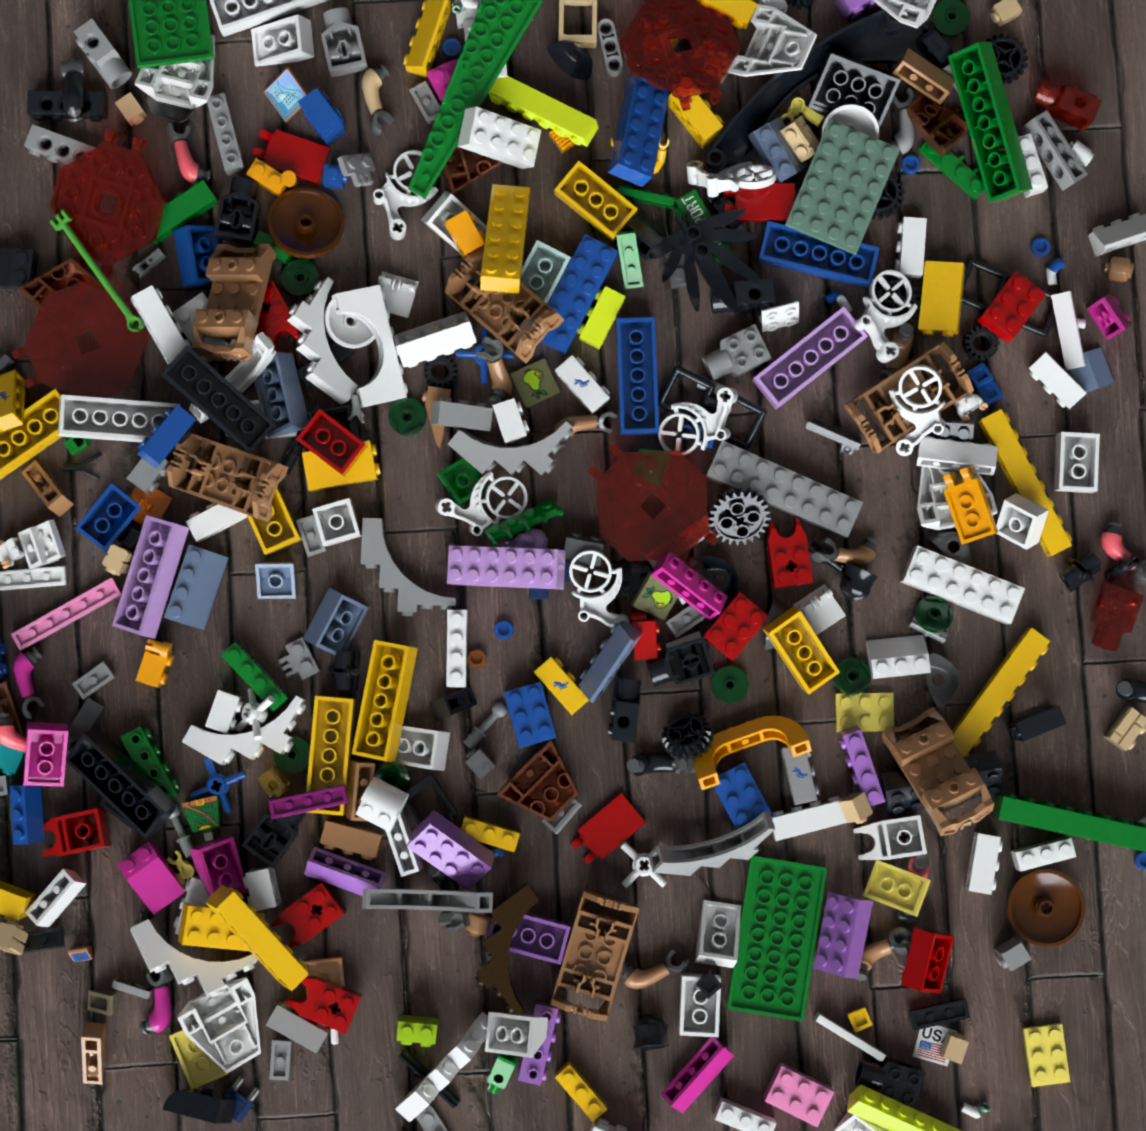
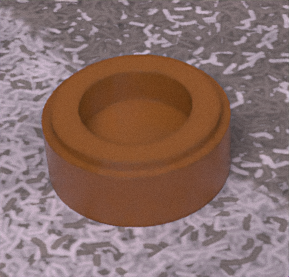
(476, 658)

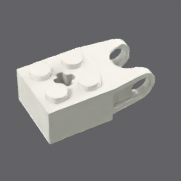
(886, 839)

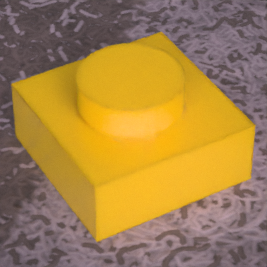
(859, 1019)

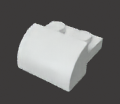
(42, 544)
(382, 804)

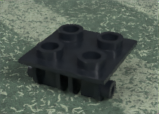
(632, 575)

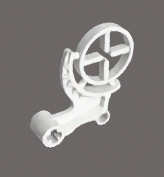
(722, 181)
(394, 199)
(876, 322)
(926, 420)
(712, 424)
(475, 514)
(596, 605)

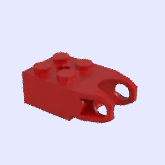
(275, 321)
(787, 550)
(71, 832)
(305, 919)
(319, 1003)

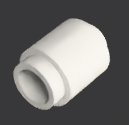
(1082, 152)

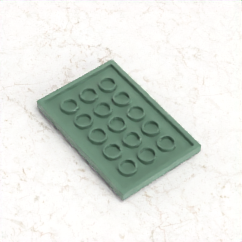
(842, 187)

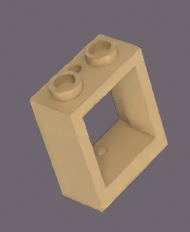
(580, 41)

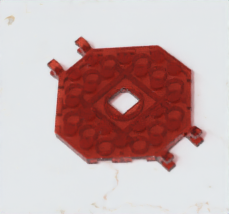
(688, 72)
(120, 174)
(57, 355)
(628, 485)

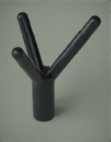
(79, 466)

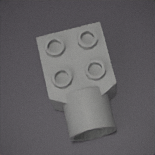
(342, 43)
(102, 54)
(737, 354)

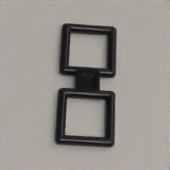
(971, 262)
(710, 403)

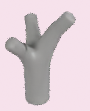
(356, 409)

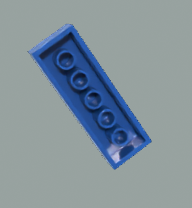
(638, 131)
(804, 254)
(578, 290)
(637, 376)

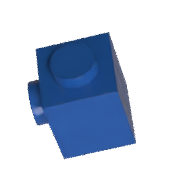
(333, 177)

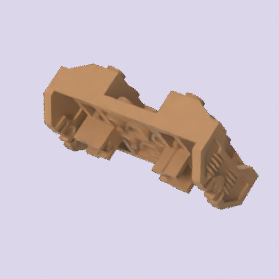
(234, 301)
(512, 318)
(883, 411)
(226, 476)
(937, 770)
(594, 955)

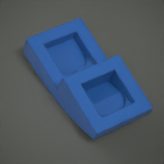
(984, 384)

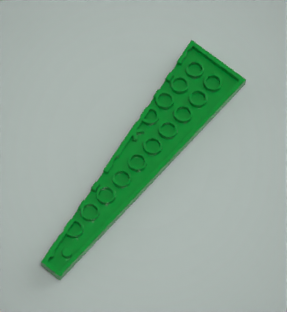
(486, 51)

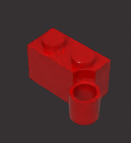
(647, 646)

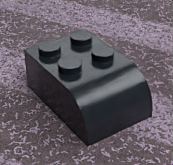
(202, 1105)

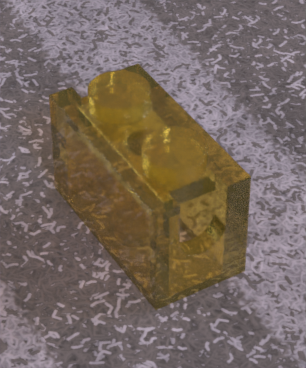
(274, 782)

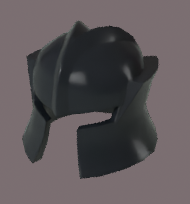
(858, 584)
(650, 1033)

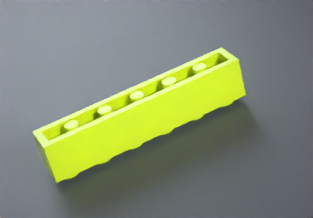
(544, 110)
(891, 1113)

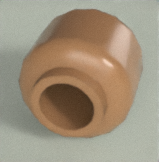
(1119, 269)
(477, 924)

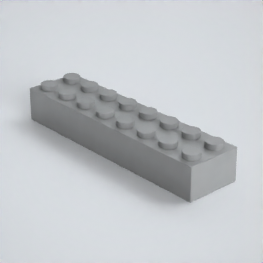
(785, 489)

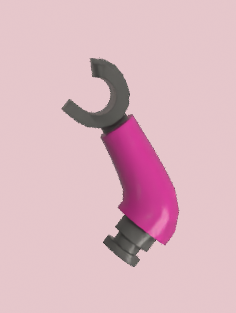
(22, 670)
(161, 1015)

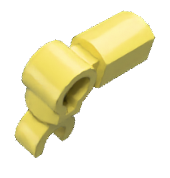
(798, 106)
(185, 868)

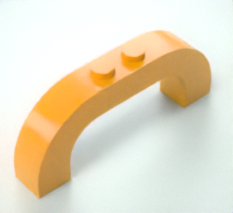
(745, 736)

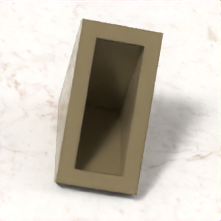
(103, 1001)

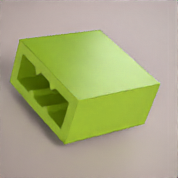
(417, 1030)

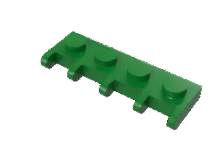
(955, 170)
(522, 521)

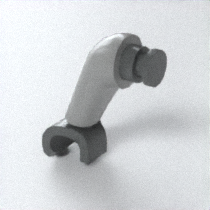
(905, 136)

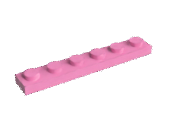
(66, 614)

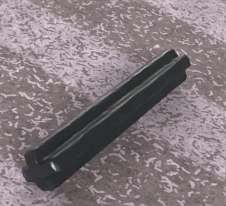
(422, 1071)

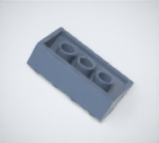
(282, 395)
(196, 587)
(609, 660)

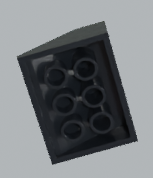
(852, 81)

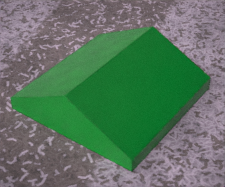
(460, 480)

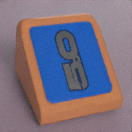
(81, 953)

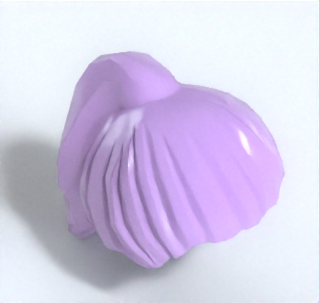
(532, 539)

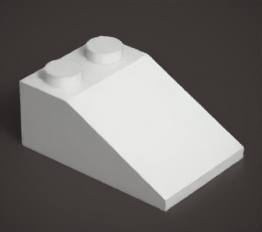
(283, 41)
(443, 209)
(423, 748)
(718, 934)

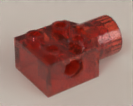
(1067, 103)
(1114, 615)

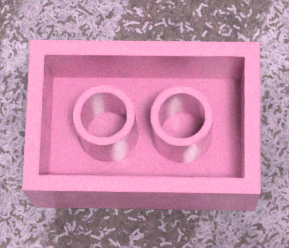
(798, 1094)

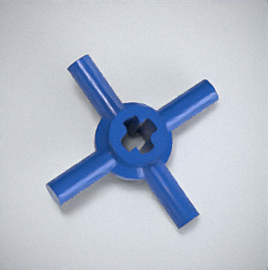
(483, 364)
(210, 789)

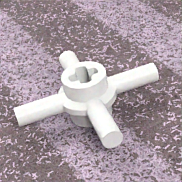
(254, 714)
(636, 866)

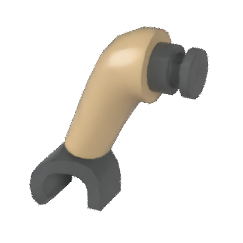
(371, 83)

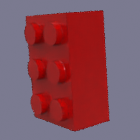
(1011, 307)
(331, 442)
(735, 626)
(927, 960)

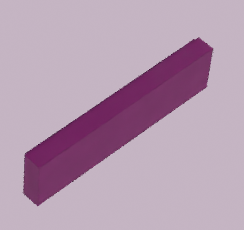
(308, 801)

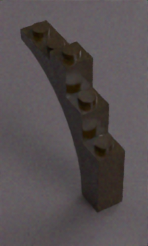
(496, 970)

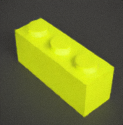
(601, 317)

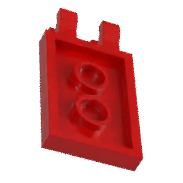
(293, 154)
(763, 204)
(608, 828)

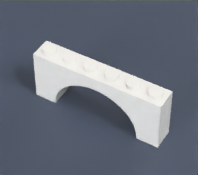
(369, 307)

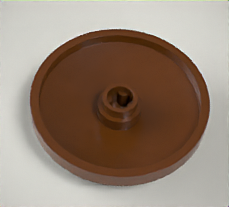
(305, 223)
(1045, 907)

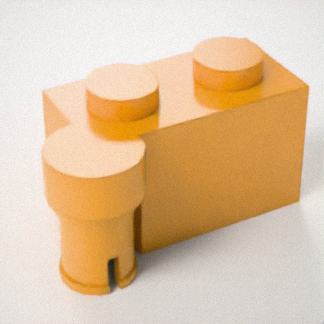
(271, 179)
(464, 233)
(155, 663)

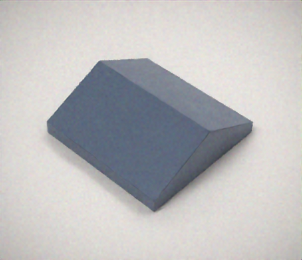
(1095, 373)
(275, 580)

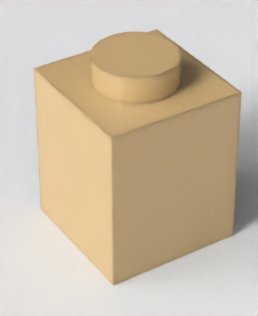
(1005, 11)
(131, 109)
(856, 808)
(954, 1047)

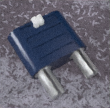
(243, 1102)

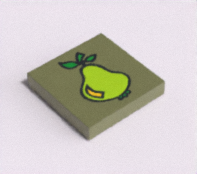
(535, 383)
(654, 598)

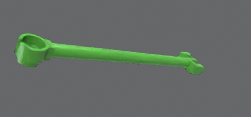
(63, 224)

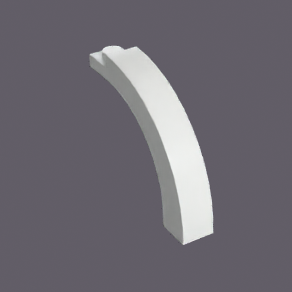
(246, 372)

